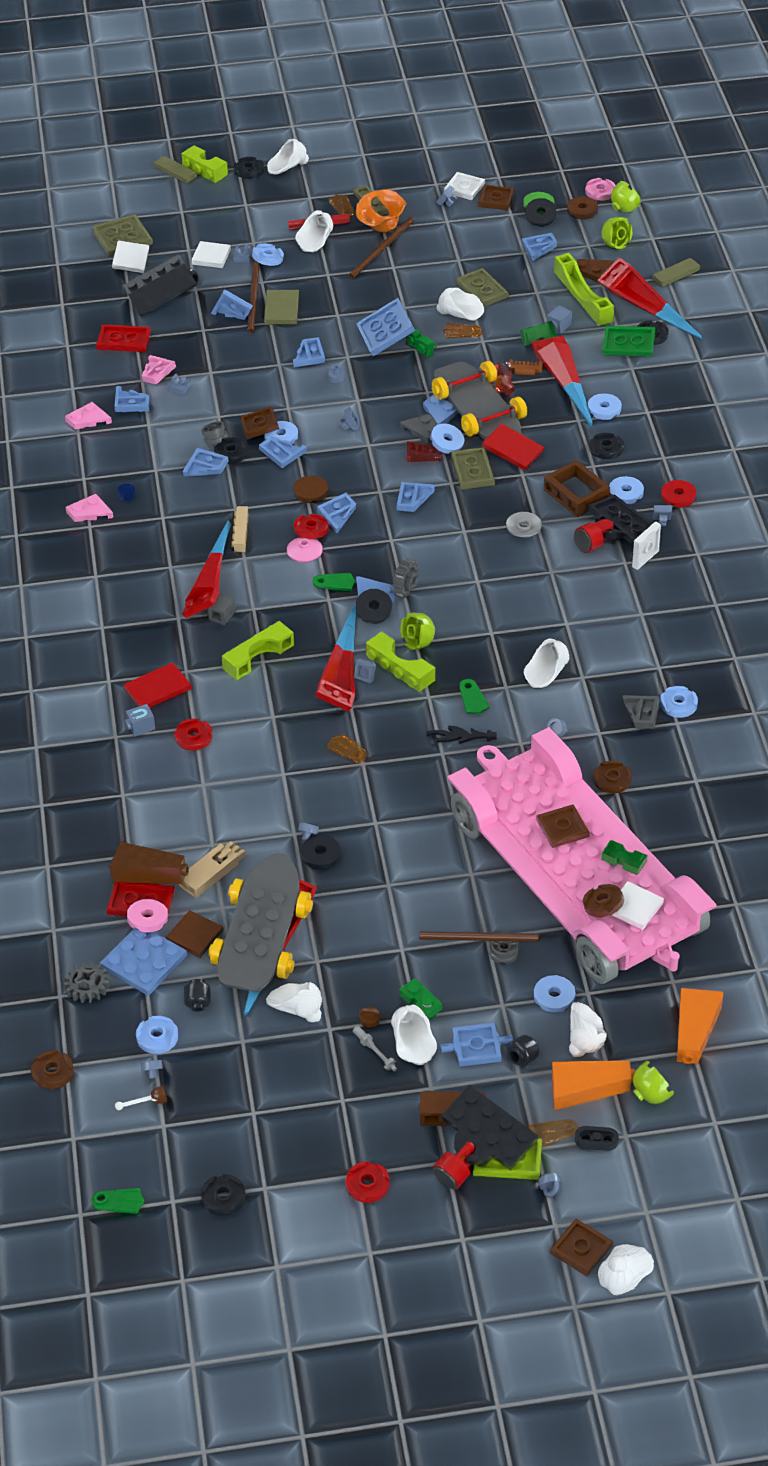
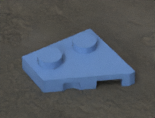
(539, 245)
(232, 306)
(441, 410)
(281, 451)
(205, 463)
(337, 511)
(364, 584)

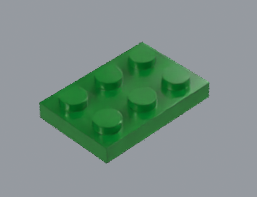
(628, 341)

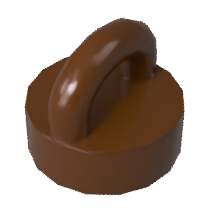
(369, 1017)

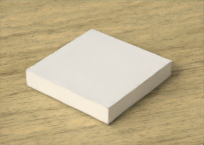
(465, 185)
(211, 254)
(130, 256)
(646, 545)
(638, 905)

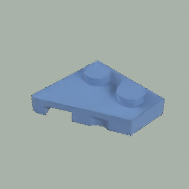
(309, 353)
(130, 401)
(413, 495)

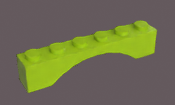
(597, 307)

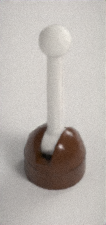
(157, 1096)

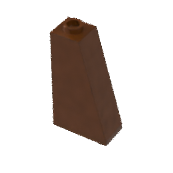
(147, 865)

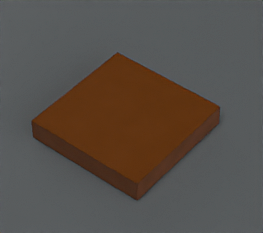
(496, 197)
(259, 422)
(562, 826)
(195, 933)
(581, 1247)

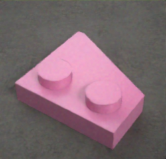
(157, 369)
(87, 416)
(88, 509)

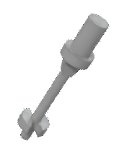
(366, 1040)

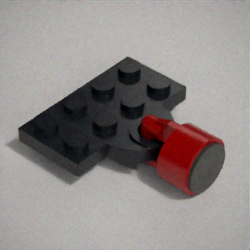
(612, 521)
(481, 1135)

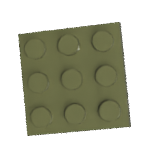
(122, 229)

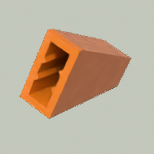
(696, 1021)
(588, 1081)

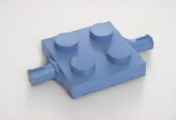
(476, 1044)

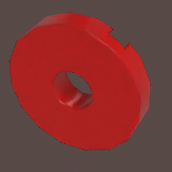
(687, 491)
(311, 526)
(195, 742)
(371, 1192)

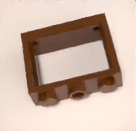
(565, 497)

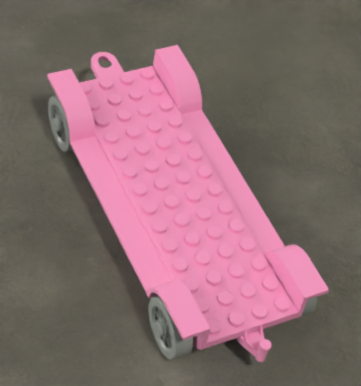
(548, 777)

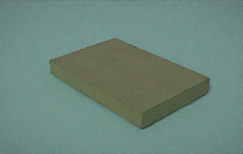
(483, 286)
(281, 307)
(472, 468)

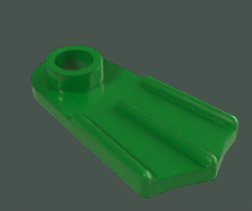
(340, 582)
(472, 697)
(119, 1200)

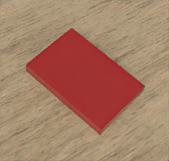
(123, 338)
(513, 446)
(157, 686)
(127, 893)

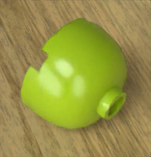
(624, 198)
(616, 232)
(417, 630)
(650, 1085)

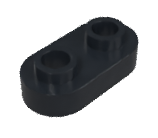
(596, 1138)

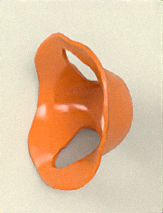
(390, 200)

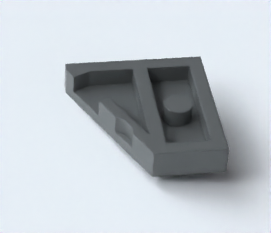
(642, 710)

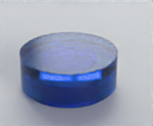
(126, 491)

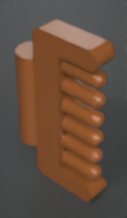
(528, 369)

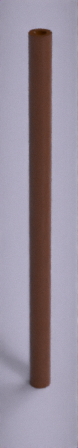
(381, 247)
(253, 296)

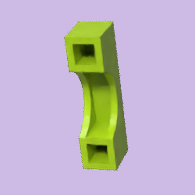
(275, 639)
(415, 673)

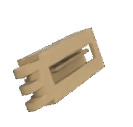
(209, 871)

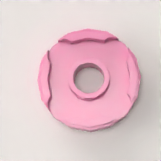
(599, 189)
(151, 907)

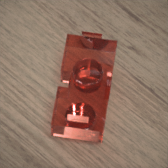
(503, 381)

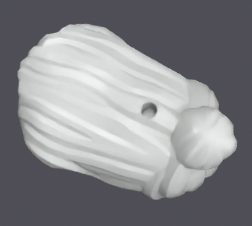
(289, 156)
(314, 231)
(460, 304)
(546, 663)
(298, 1000)
(586, 1030)
(413, 1035)
(625, 1268)

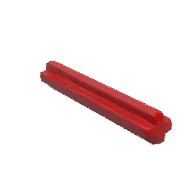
(336, 219)

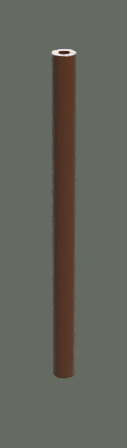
(477, 936)

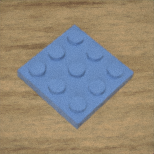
(385, 327)
(143, 960)

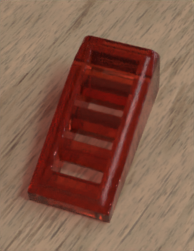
(422, 452)

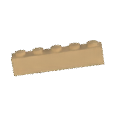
(240, 529)

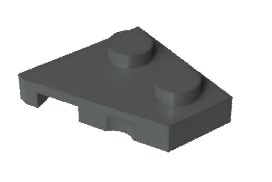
(420, 426)

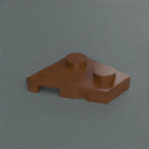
(593, 268)

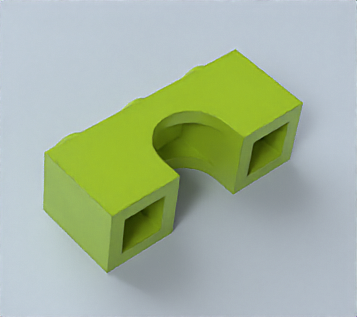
(213, 169)

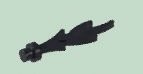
(461, 734)

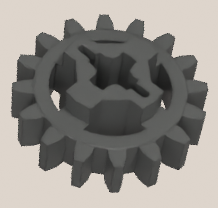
(405, 578)
(89, 982)

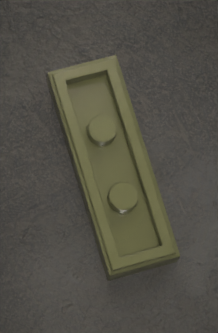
(175, 169)
(376, 204)
(676, 272)

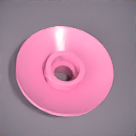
(304, 550)

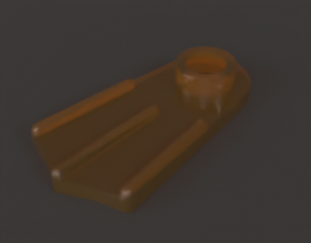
(342, 204)
(456, 330)
(347, 748)
(554, 1130)

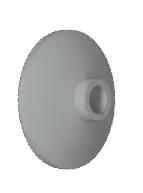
(524, 524)

